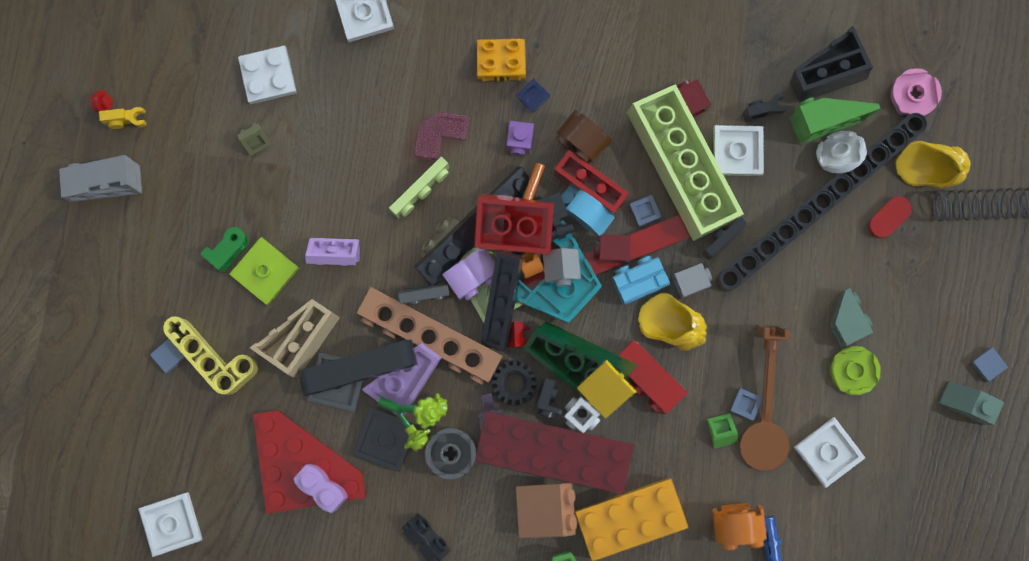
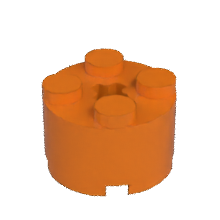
(739, 526)

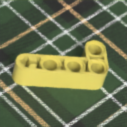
(205, 353)

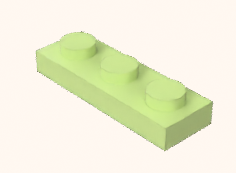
(420, 188)

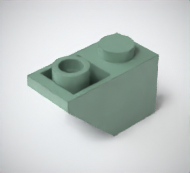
(848, 320)

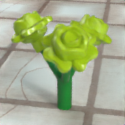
(427, 413)

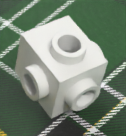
(578, 423)

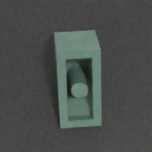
(971, 403)

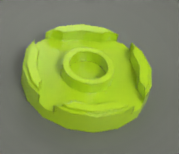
(855, 370)

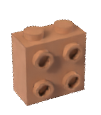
(546, 510)

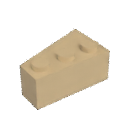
(297, 339)

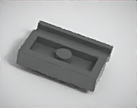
(417, 293)

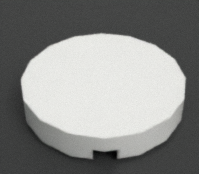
(841, 152)

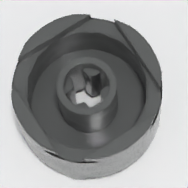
(440, 463)

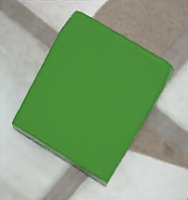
(722, 431)

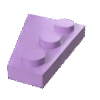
(405, 384)

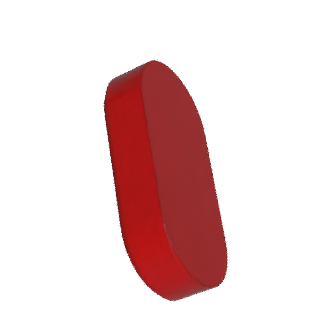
(889, 217)

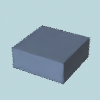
(645, 211)
(167, 356)
(989, 364)
(746, 404)

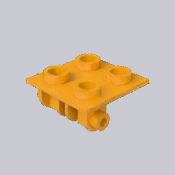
(501, 59)

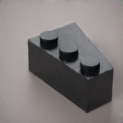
(833, 68)

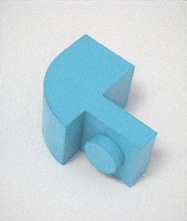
(587, 210)

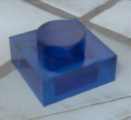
(533, 95)

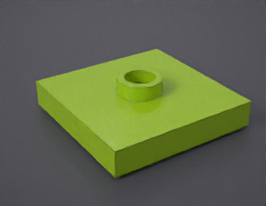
(264, 271)

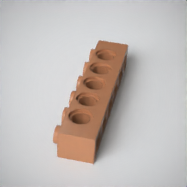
(377, 301)

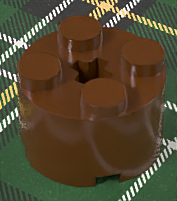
(583, 136)

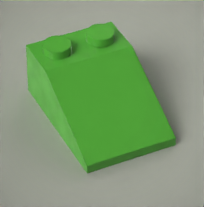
(828, 116)

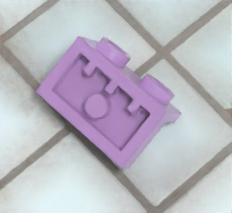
(333, 251)

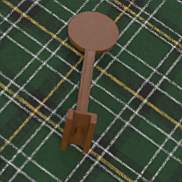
(765, 443)

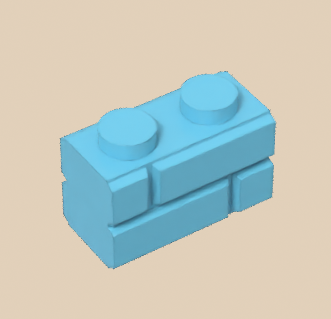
(640, 280)

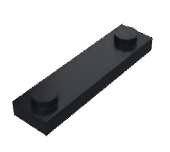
(502, 300)

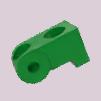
(227, 250)

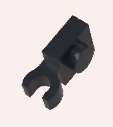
(758, 109)

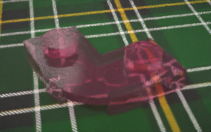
(438, 127)

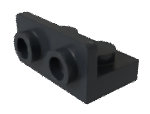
(547, 394)

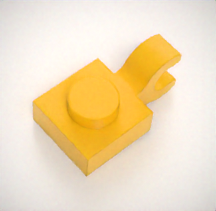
(119, 117)

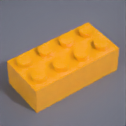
(631, 519)

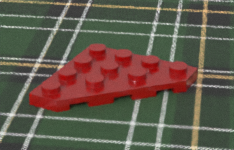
(284, 452)

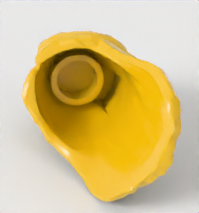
(932, 165)
(672, 322)

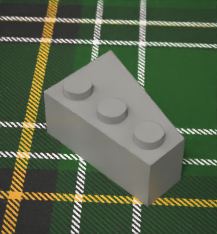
(100, 179)

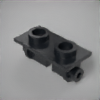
(419, 530)

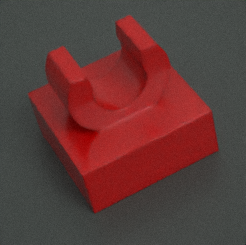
(516, 335)

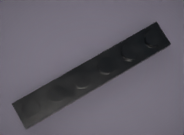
(462, 236)

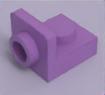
(519, 138)

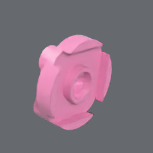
(924, 83)

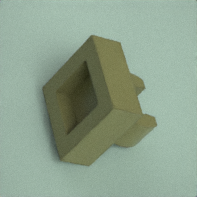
(254, 139)

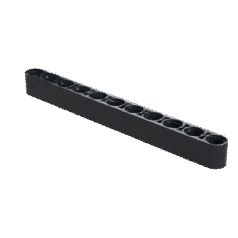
(829, 194)

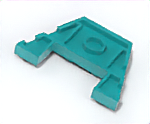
(565, 301)

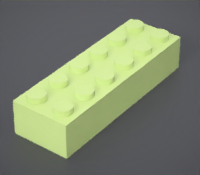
(684, 162)

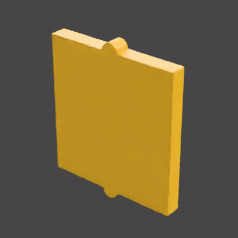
(606, 389)

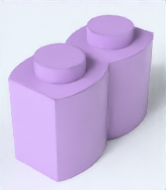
(471, 274)
(315, 482)

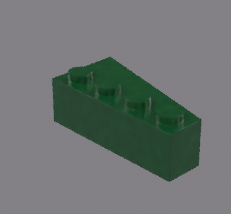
(572, 356)

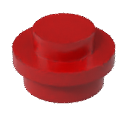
(100, 101)

